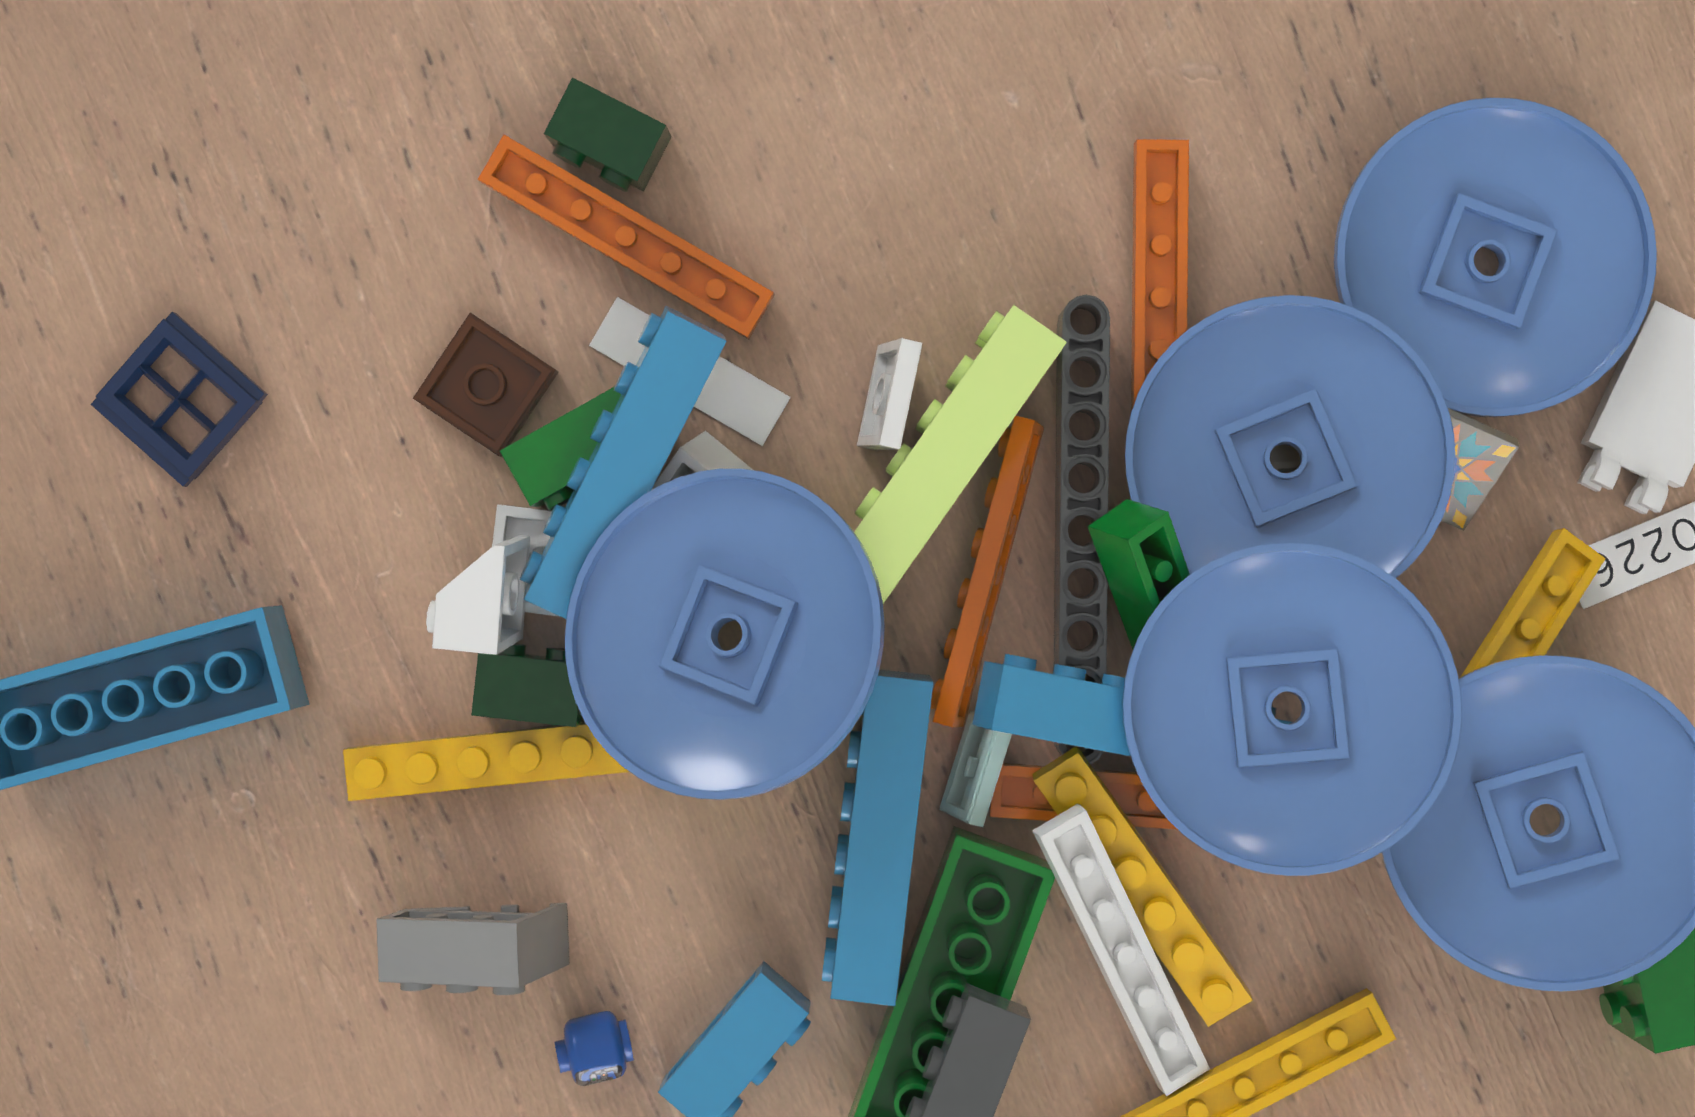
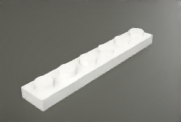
(1121, 948)

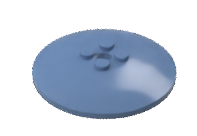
(1566, 238)
(1305, 377)
(651, 617)
(1371, 727)
(1616, 873)

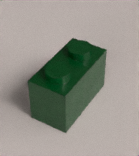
(607, 136)
(525, 687)

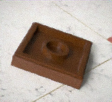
(485, 384)

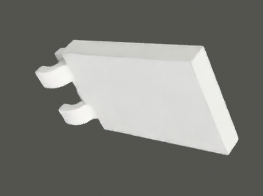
(1647, 413)

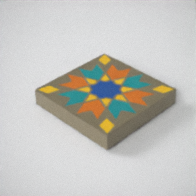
(1479, 462)

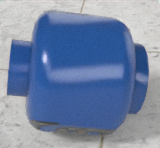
(594, 1048)

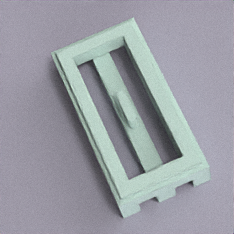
(975, 773)

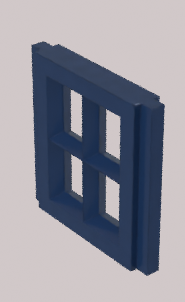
(148, 433)

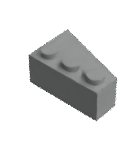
(471, 947)

